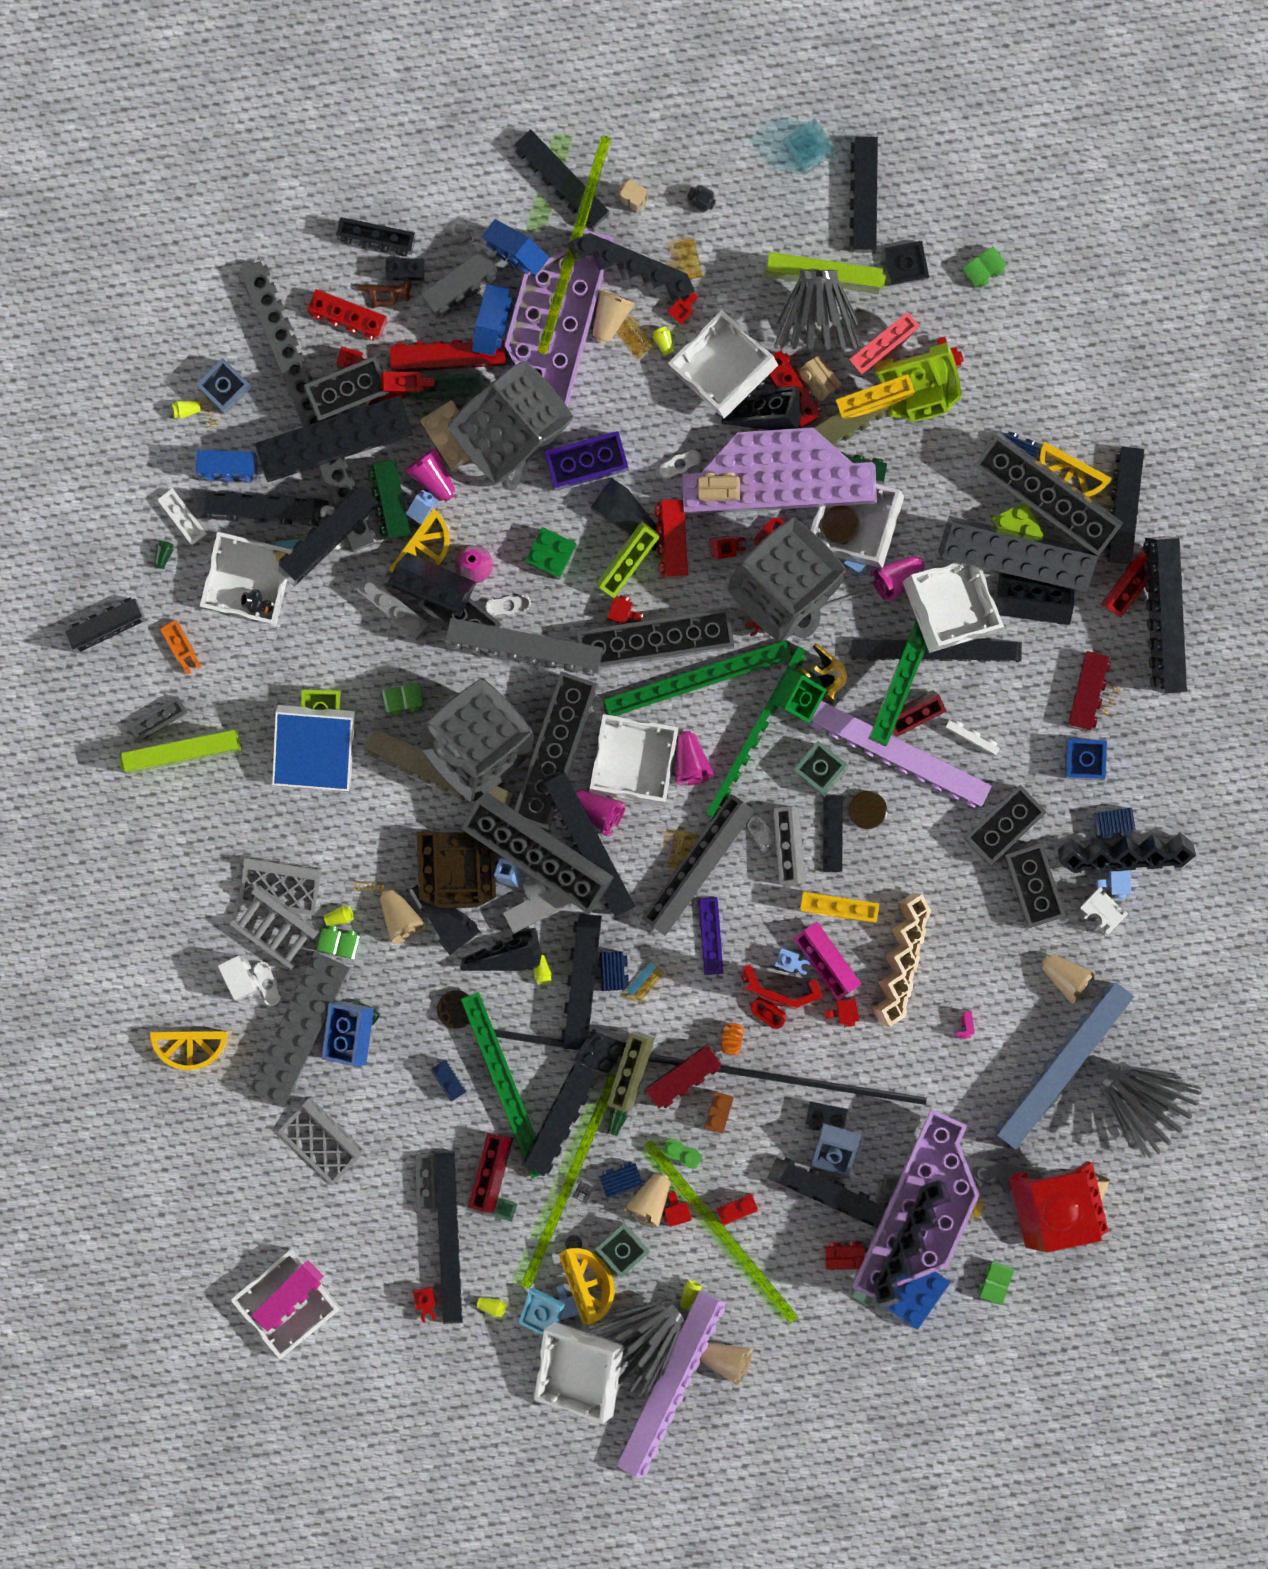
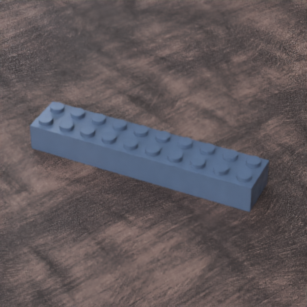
(1064, 1065)

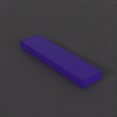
(711, 936)

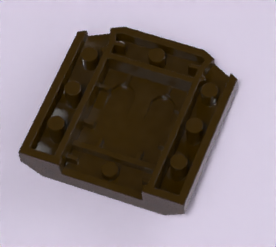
(454, 870)

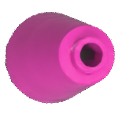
(432, 475)
(478, 570)
(890, 578)
(691, 760)
(602, 811)

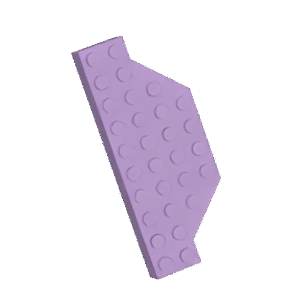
(573, 324)
(784, 473)
(933, 1158)

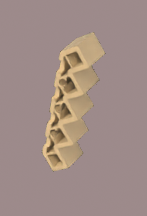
(903, 960)

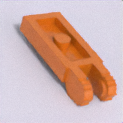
(179, 644)

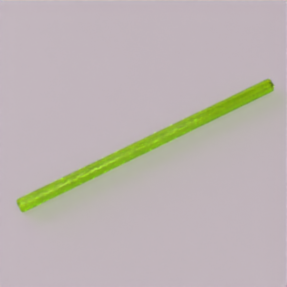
(576, 233)
(568, 1183)
(720, 1231)

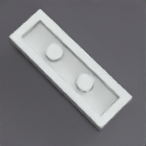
(182, 517)
(972, 736)

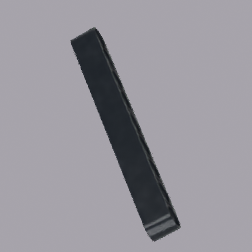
(971, 650)
(448, 1237)

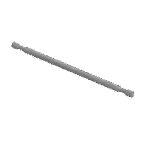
(847, 597)

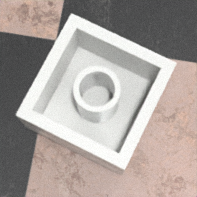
(238, 977)

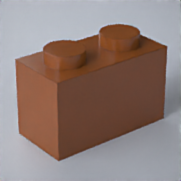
(719, 1112)

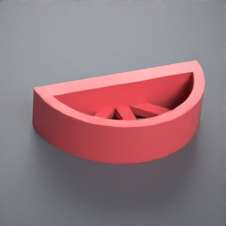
(885, 344)

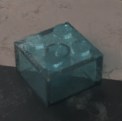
(809, 146)

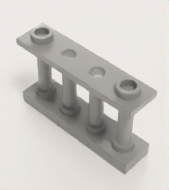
(292, 919)

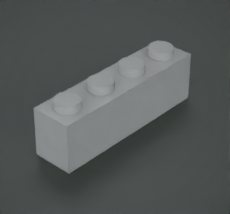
(392, 607)
(789, 846)
(532, 911)

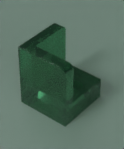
(506, 1209)

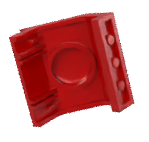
(749, 976)
(1059, 1209)

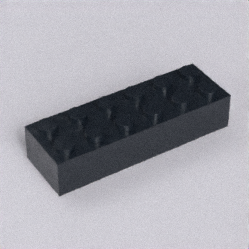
(328, 535)

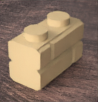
(633, 195)
(819, 378)
(719, 487)

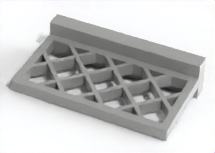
(282, 868)
(332, 1129)

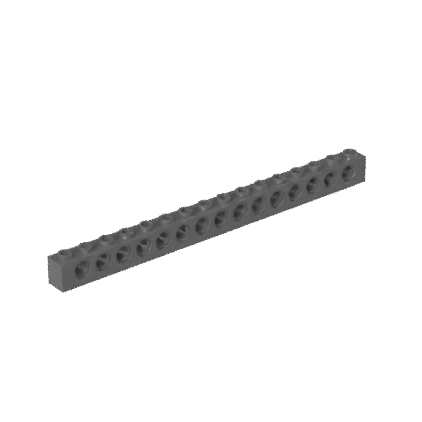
(251, 275)

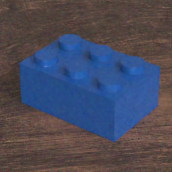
(514, 247)
(491, 320)
(227, 465)
(347, 1033)
(919, 1298)

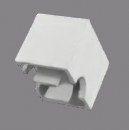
(1105, 910)

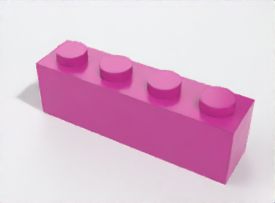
(827, 961)
(290, 1293)

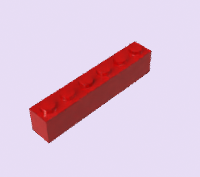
(442, 356)

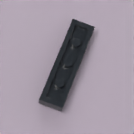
(832, 833)

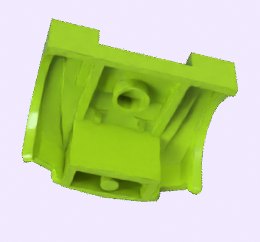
(933, 380)

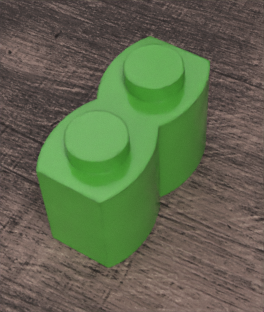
(984, 267)
(403, 698)
(338, 943)
(687, 1156)
(996, 1282)

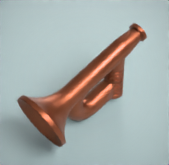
(403, 290)

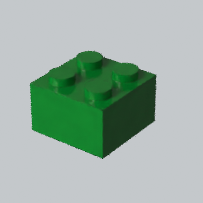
(551, 553)
(798, 696)

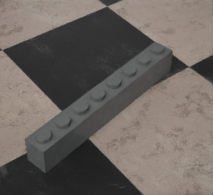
(698, 864)

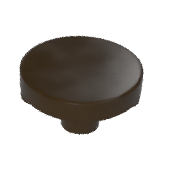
(840, 524)
(867, 809)
(451, 1009)

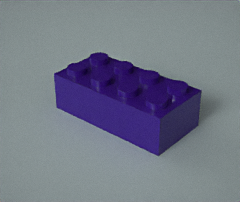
(586, 460)

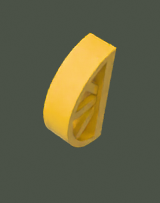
(875, 397)
(1074, 464)
(421, 535)
(839, 907)
(181, 1037)
(579, 1288)

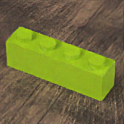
(627, 559)

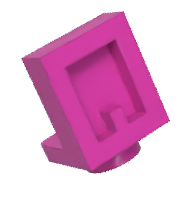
(967, 1022)

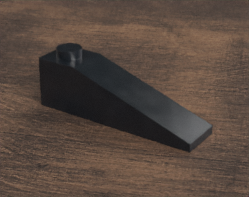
(768, 412)
(622, 509)
(452, 926)
(514, 955)

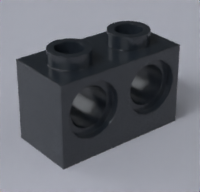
(405, 268)
(827, 1112)

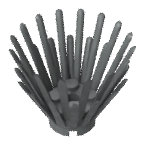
(816, 296)
(1139, 1086)
(657, 1333)

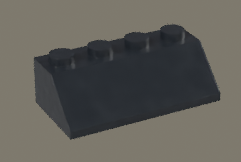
(432, 584)
(1034, 599)
(106, 625)

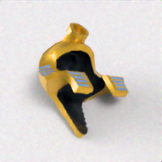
(829, 671)

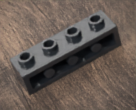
(376, 236)

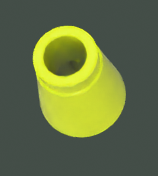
(663, 340)
(185, 408)
(341, 915)
(542, 973)
(690, 1294)
(493, 1307)

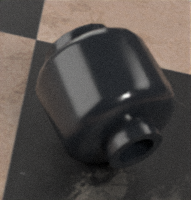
(701, 198)

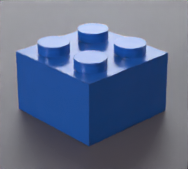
(1085, 759)

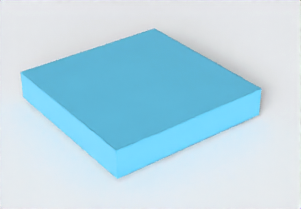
(540, 1311)

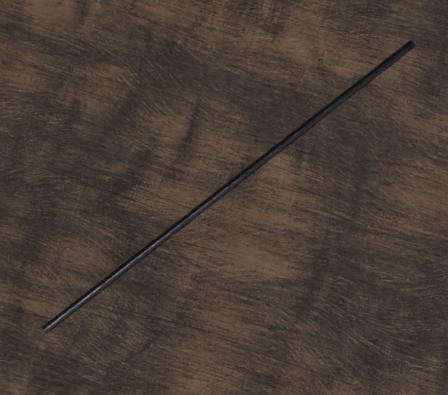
(740, 1071)

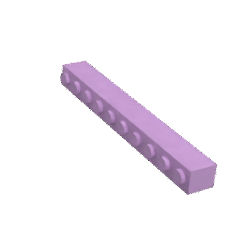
(902, 755)
(670, 1388)

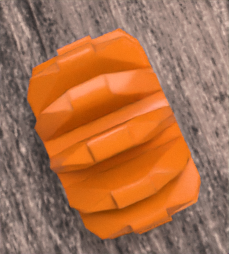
(732, 1038)

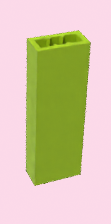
(850, 275)
(180, 752)

